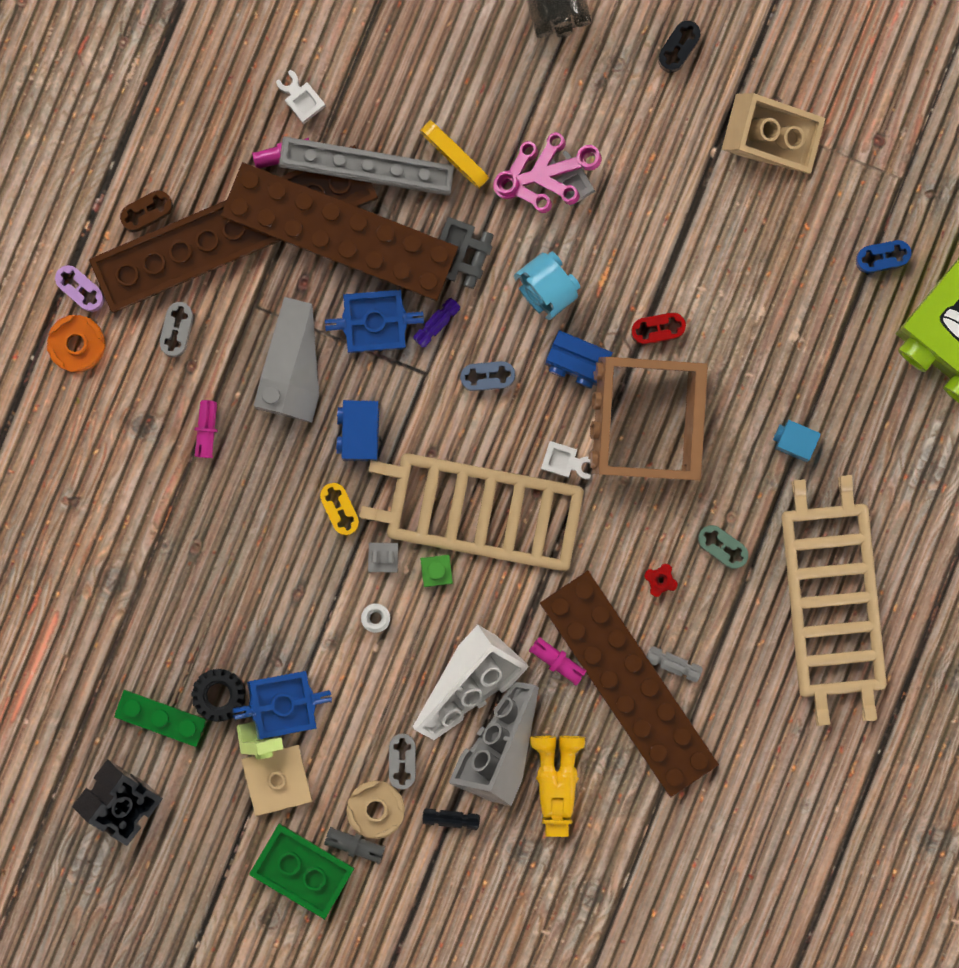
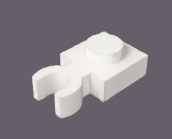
(302, 100)
(561, 460)

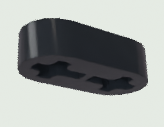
(673, 42)

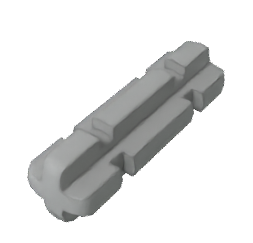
(674, 664)

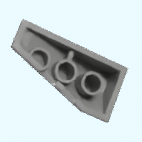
(290, 369)
(498, 757)

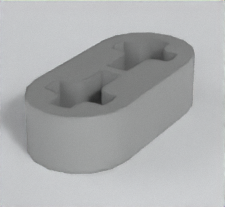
(183, 330)
(394, 761)

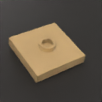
(277, 781)

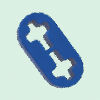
(881, 250)

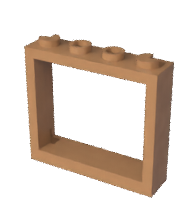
(693, 418)

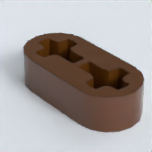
(144, 204)

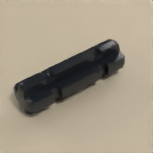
(451, 819)

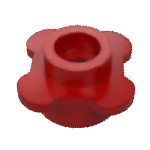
(653, 576)

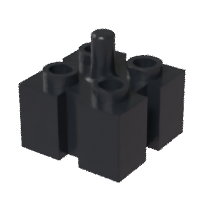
(117, 802)

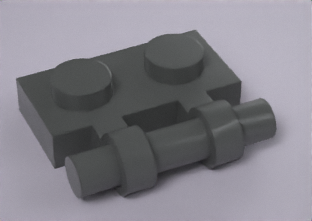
(461, 235)

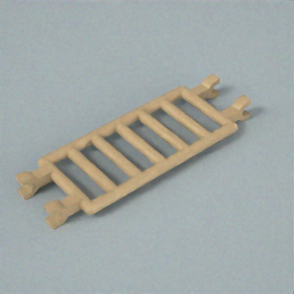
(798, 603)

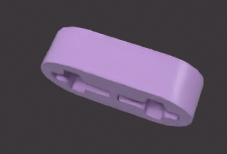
(84, 283)

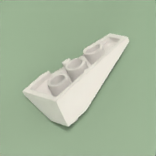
(472, 675)

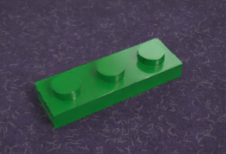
(160, 718)

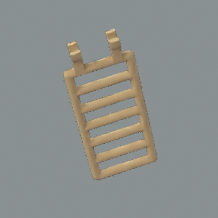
(492, 477)

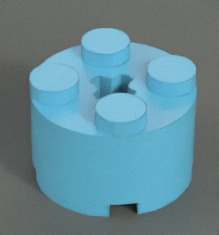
(547, 284)

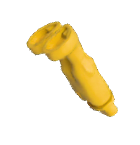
(557, 787)

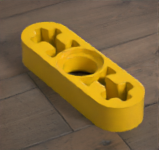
(454, 154)

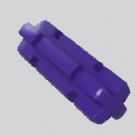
(436, 322)

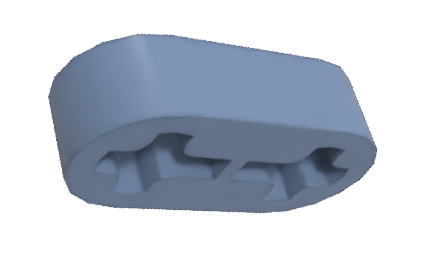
(489, 383)

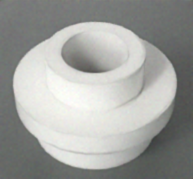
(375, 608)

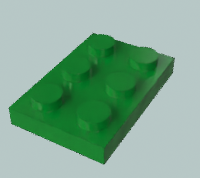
(301, 871)

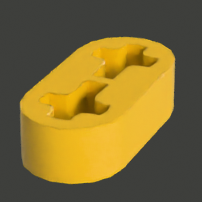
(346, 506)

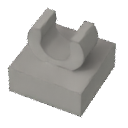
(383, 557)

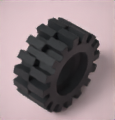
(200, 692)

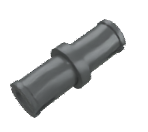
(355, 845)

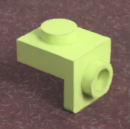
(251, 745)

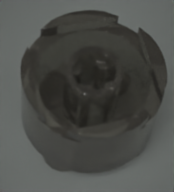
(558, 16)

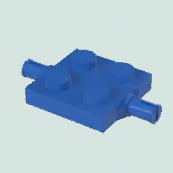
(374, 321)
(282, 705)

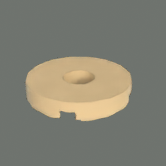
(375, 827)

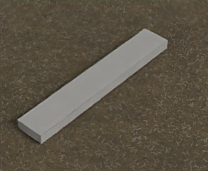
(366, 166)

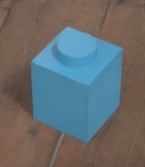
(796, 440)

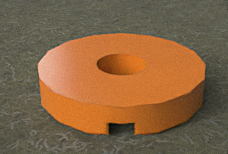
(91, 351)

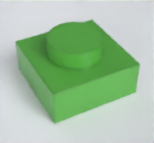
(436, 571)

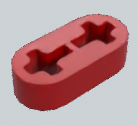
(660, 335)

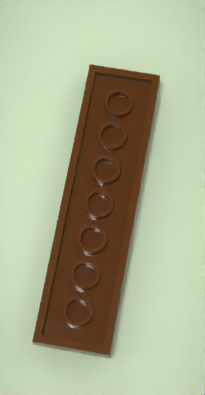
(339, 231)
(629, 684)

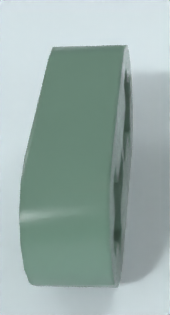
(727, 541)

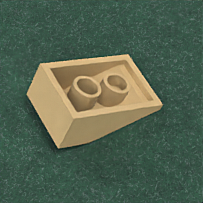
(773, 132)

